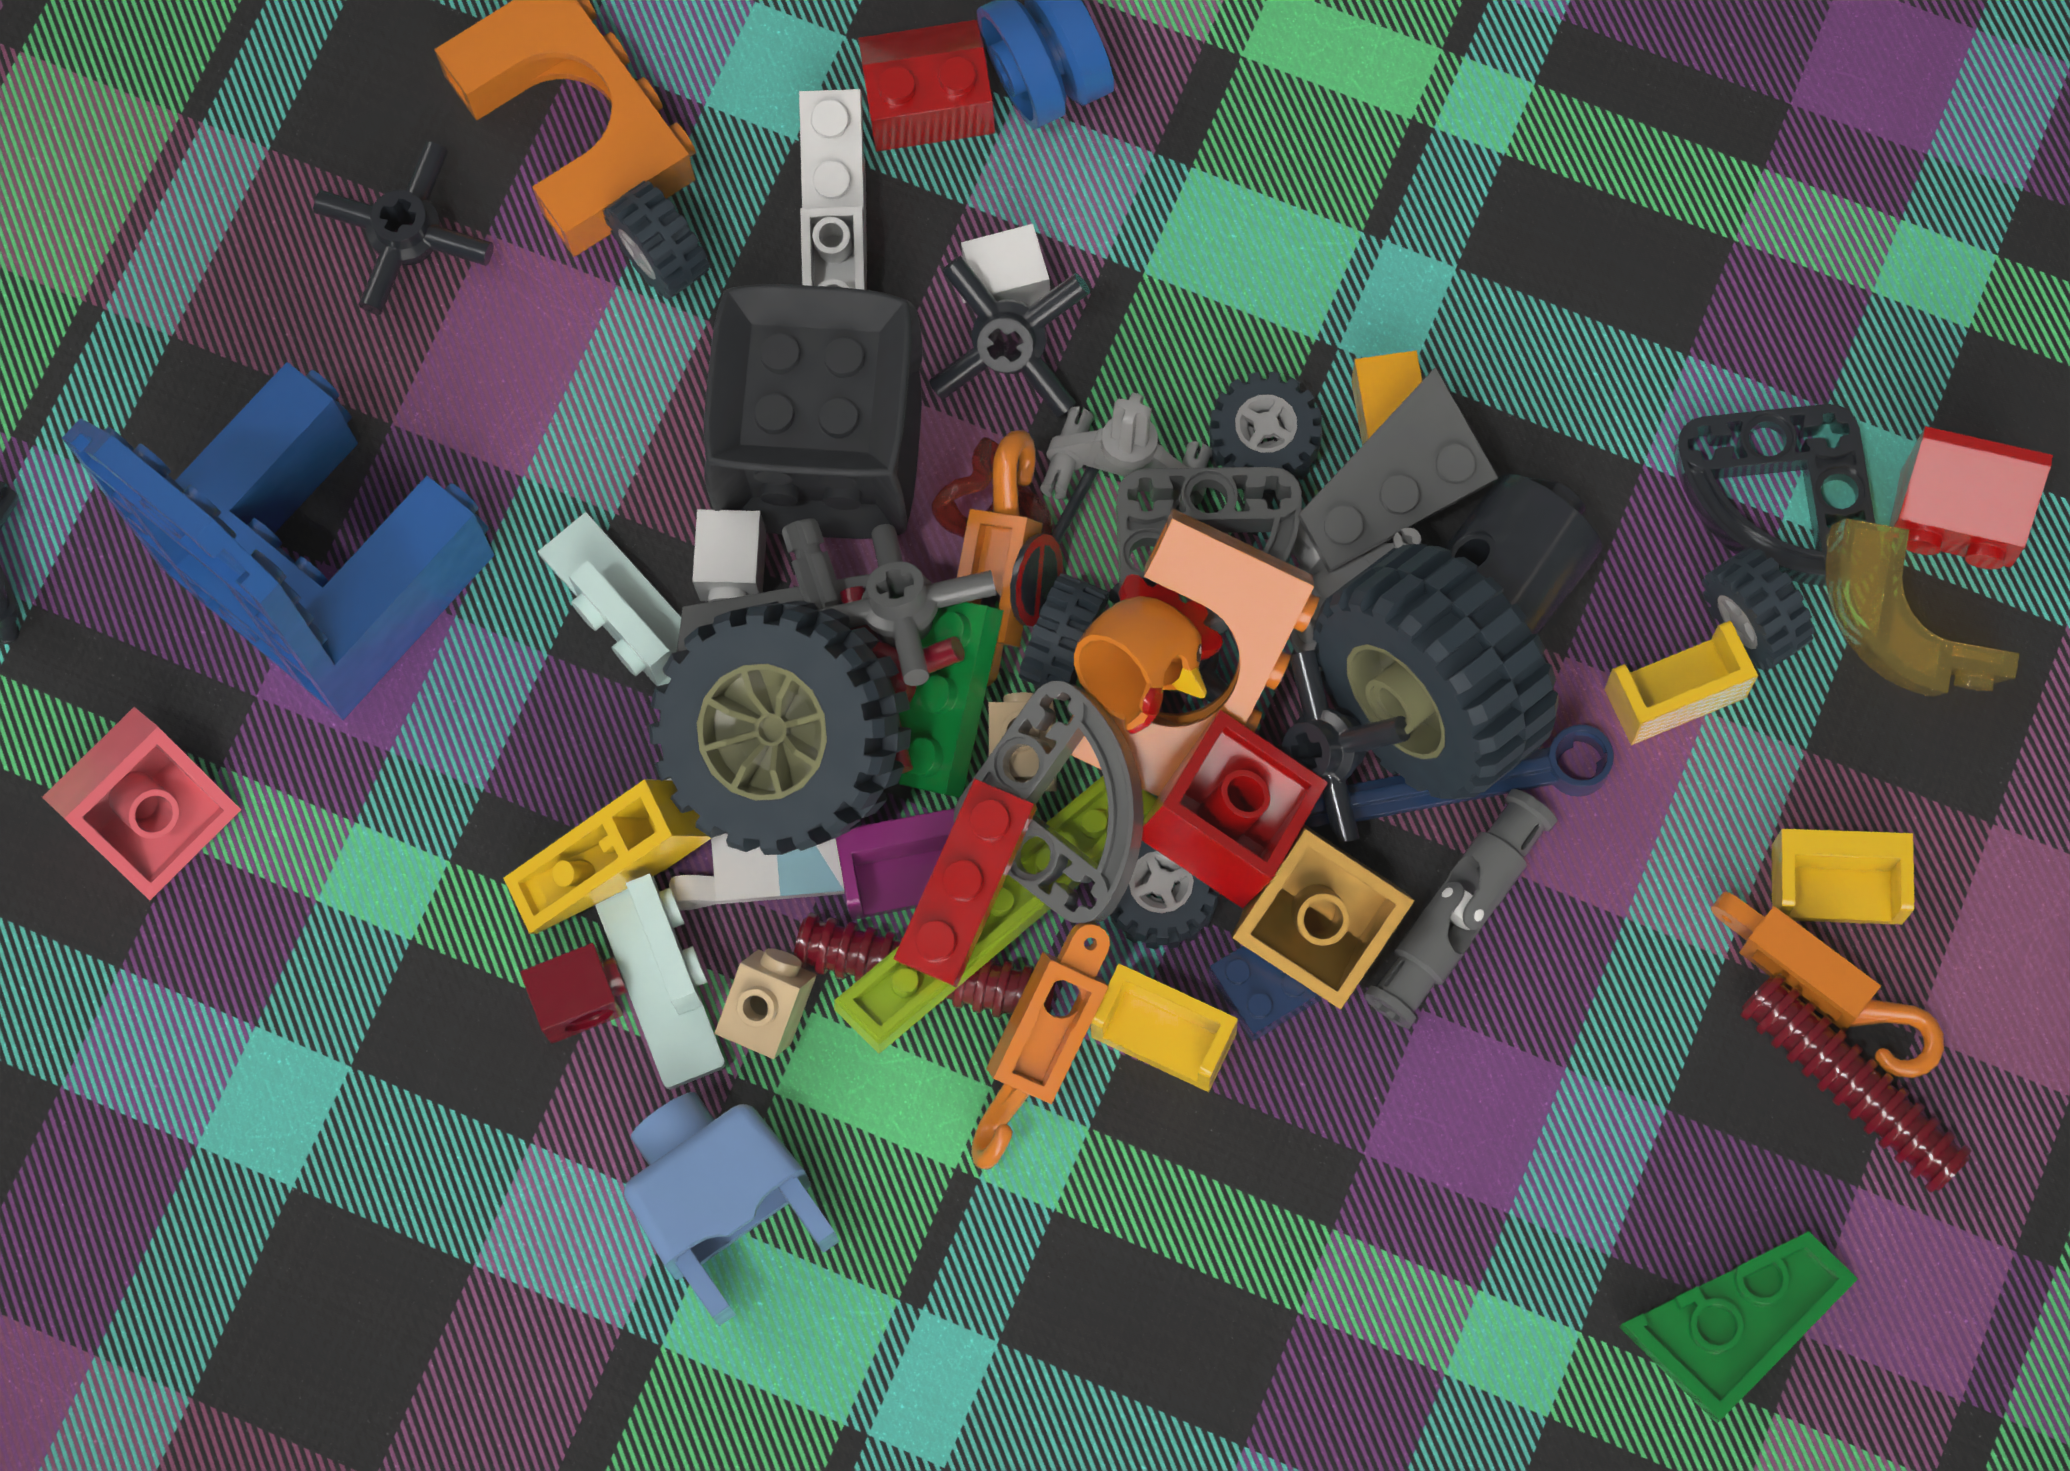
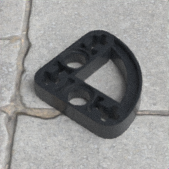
(1816, 461)

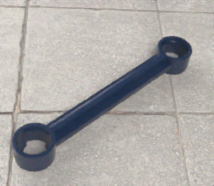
(1540, 769)

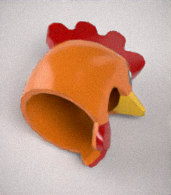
(1144, 648)

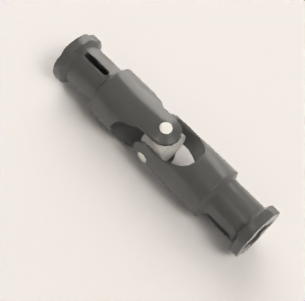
(1490, 869)

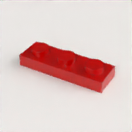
(965, 883)

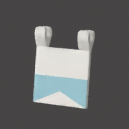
(760, 877)

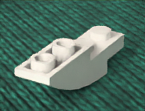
(833, 189)

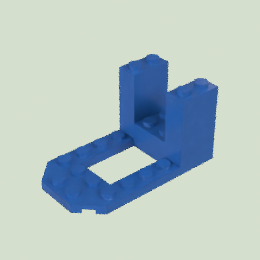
(220, 543)

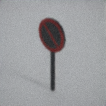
(1042, 561)

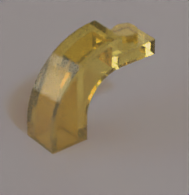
(1878, 624)

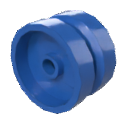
(1044, 55)

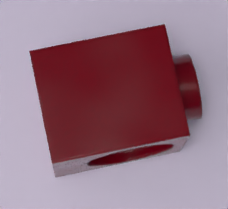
(574, 992)

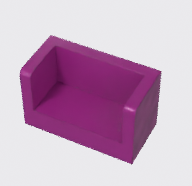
(891, 862)

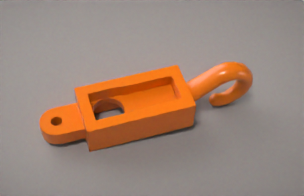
(997, 536)
(1827, 980)
(1039, 1045)

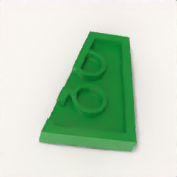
(950, 702)
(1742, 1323)

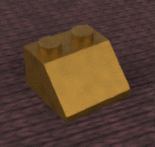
(1322, 917)

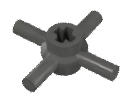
(903, 602)

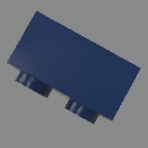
(1259, 992)

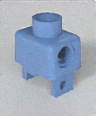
(712, 1186)

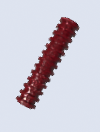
(857, 952)
(1855, 1083)

